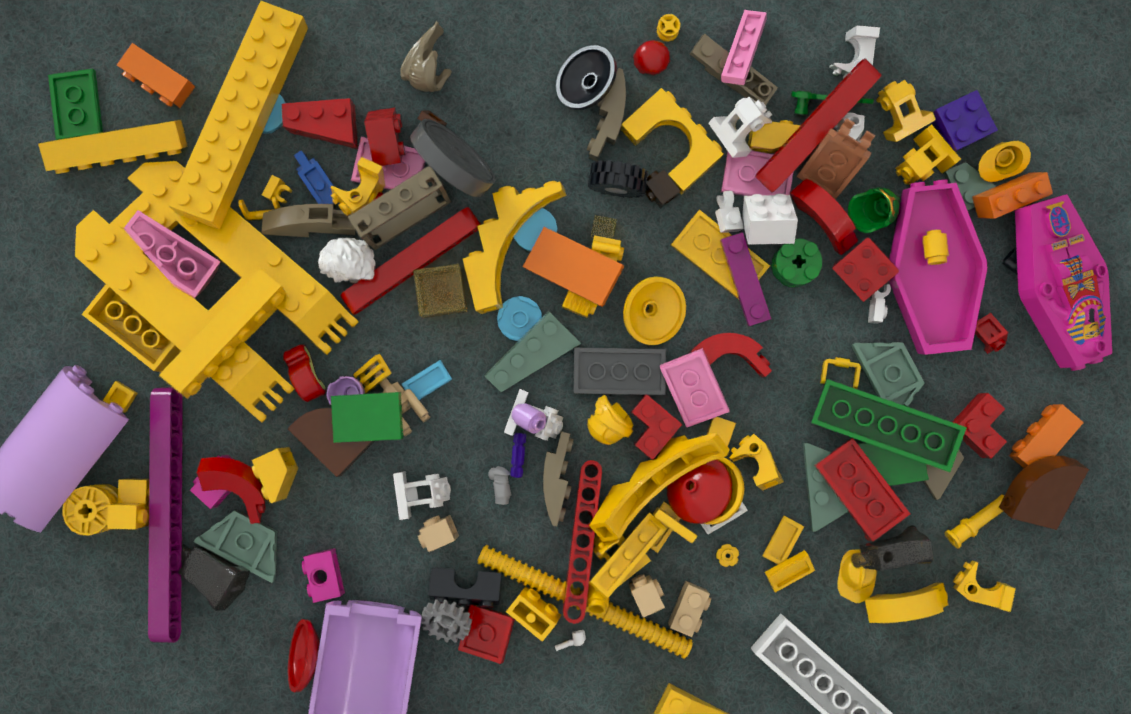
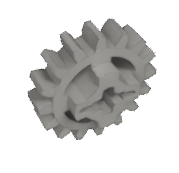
(446, 621)

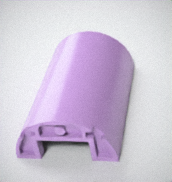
(55, 448)
(365, 659)

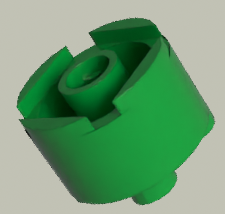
(787, 272)

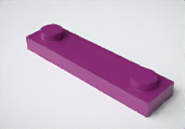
(745, 279)

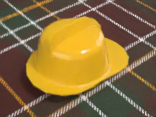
(1004, 161)
(853, 582)

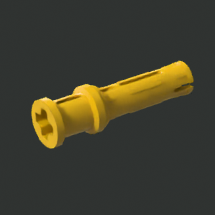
(970, 527)

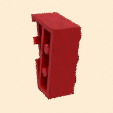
(323, 120)

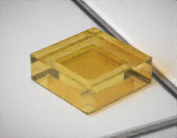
(603, 227)

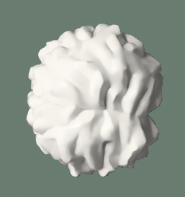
(347, 260)

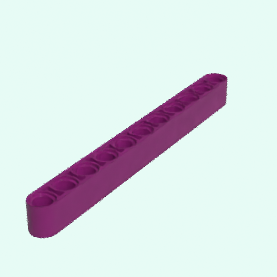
(165, 515)

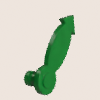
(804, 96)

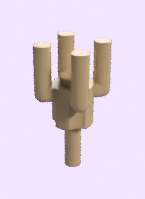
(408, 401)

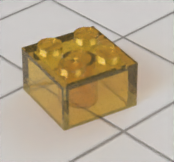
(440, 291)

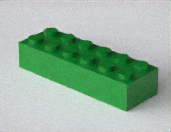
(889, 425)

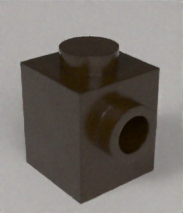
(661, 188)

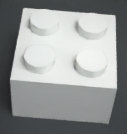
(769, 219)

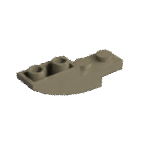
(714, 60)
(613, 109)
(306, 218)
(555, 487)

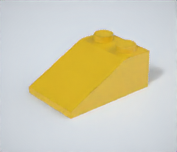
(681, 702)

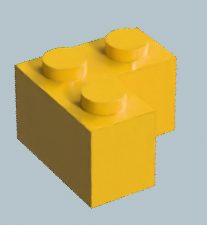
(132, 505)

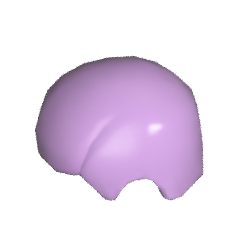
(344, 386)

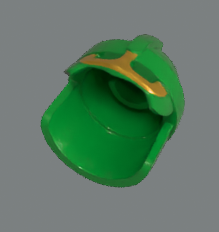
(873, 209)

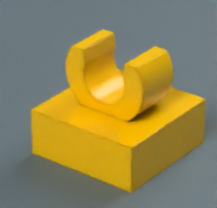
(274, 188)

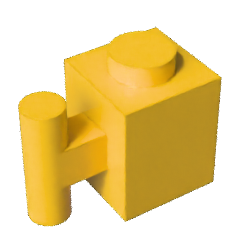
(608, 247)

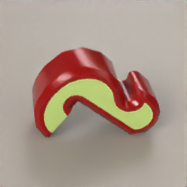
(303, 373)

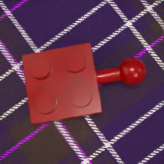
(488, 634)

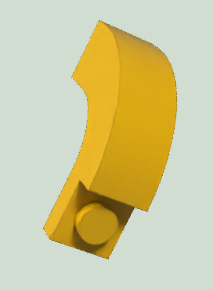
(907, 606)

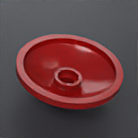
(707, 498)
(302, 655)

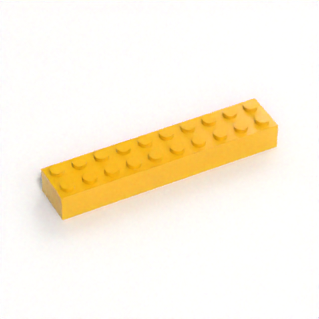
(239, 115)

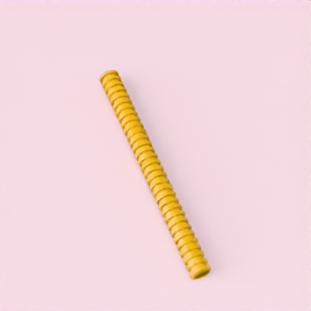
(613, 614)

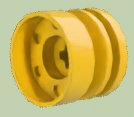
(77, 506)

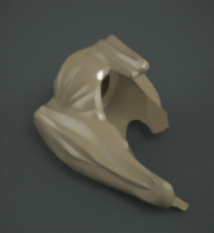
(421, 63)

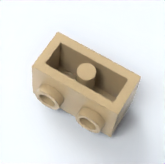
(437, 532)
(647, 594)
(689, 608)

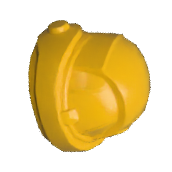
(609, 422)

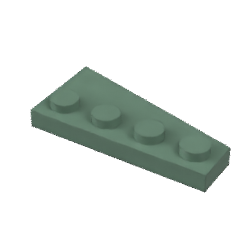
(537, 348)

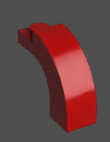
(827, 213)
(735, 344)
(233, 476)

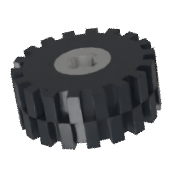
(617, 179)

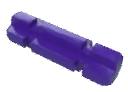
(518, 455)

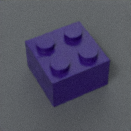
(964, 121)

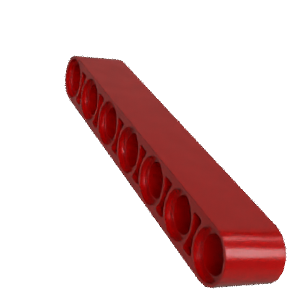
(818, 124)
(412, 258)
(577, 552)

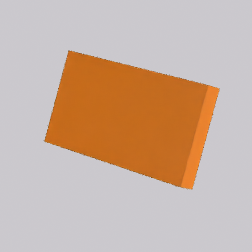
(573, 266)

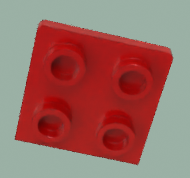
(865, 269)

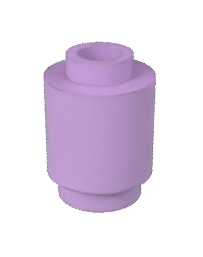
(529, 418)

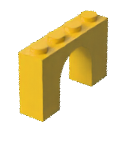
(661, 111)

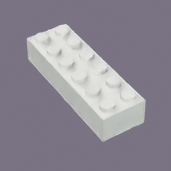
(813, 671)

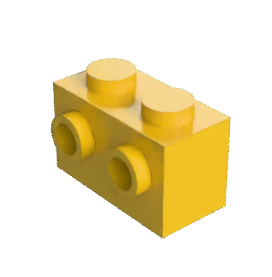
(534, 613)

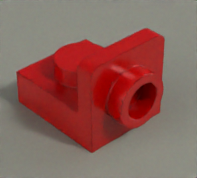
(991, 333)

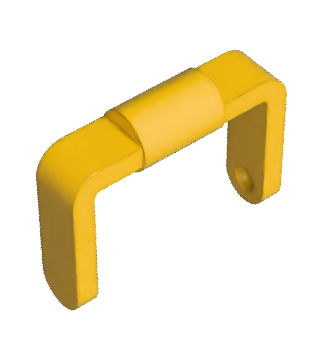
(256, 215)
(841, 362)

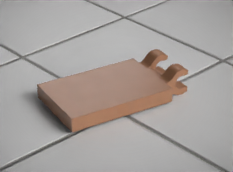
(837, 159)

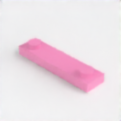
(744, 47)

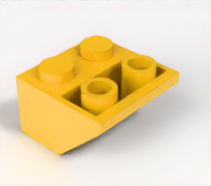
(276, 473)

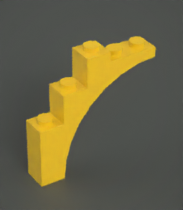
(513, 210)
(652, 477)

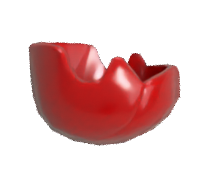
(651, 57)

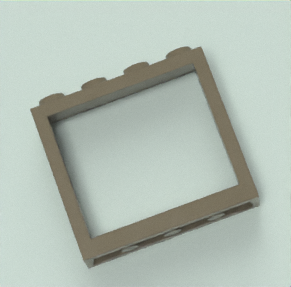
(400, 208)

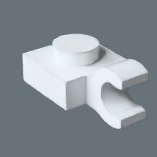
(728, 216)
(877, 307)

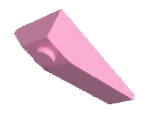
(175, 257)

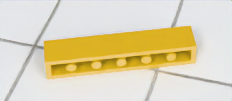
(113, 145)
(223, 334)

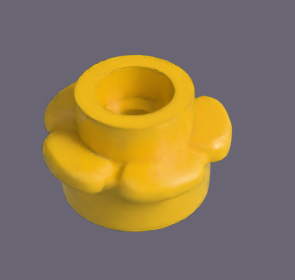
(727, 549)

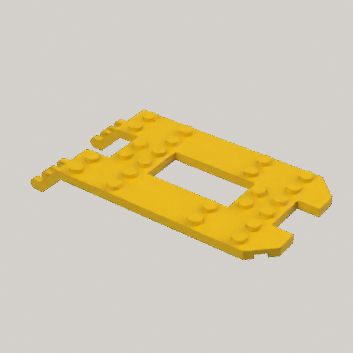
(178, 316)

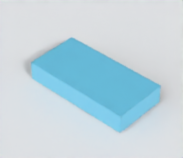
(428, 380)

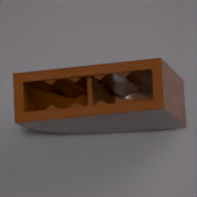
(316, 434)
(1044, 491)

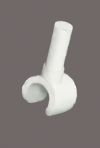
(578, 639)

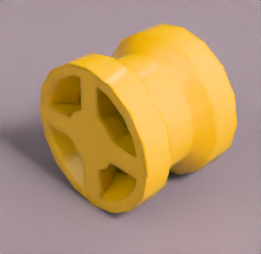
(671, 23)

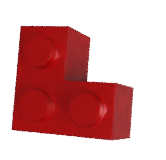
(382, 134)
(977, 418)
(659, 424)

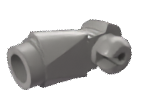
(501, 487)

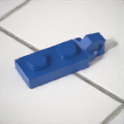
(315, 179)

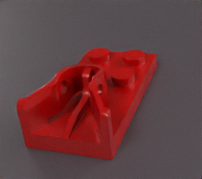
(862, 489)

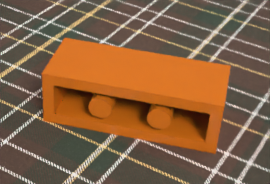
(155, 76)
(1012, 195)
(1046, 436)

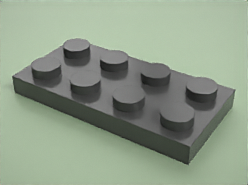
(619, 371)

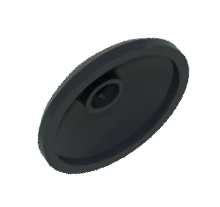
(586, 77)

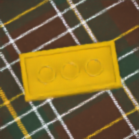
(702, 246)

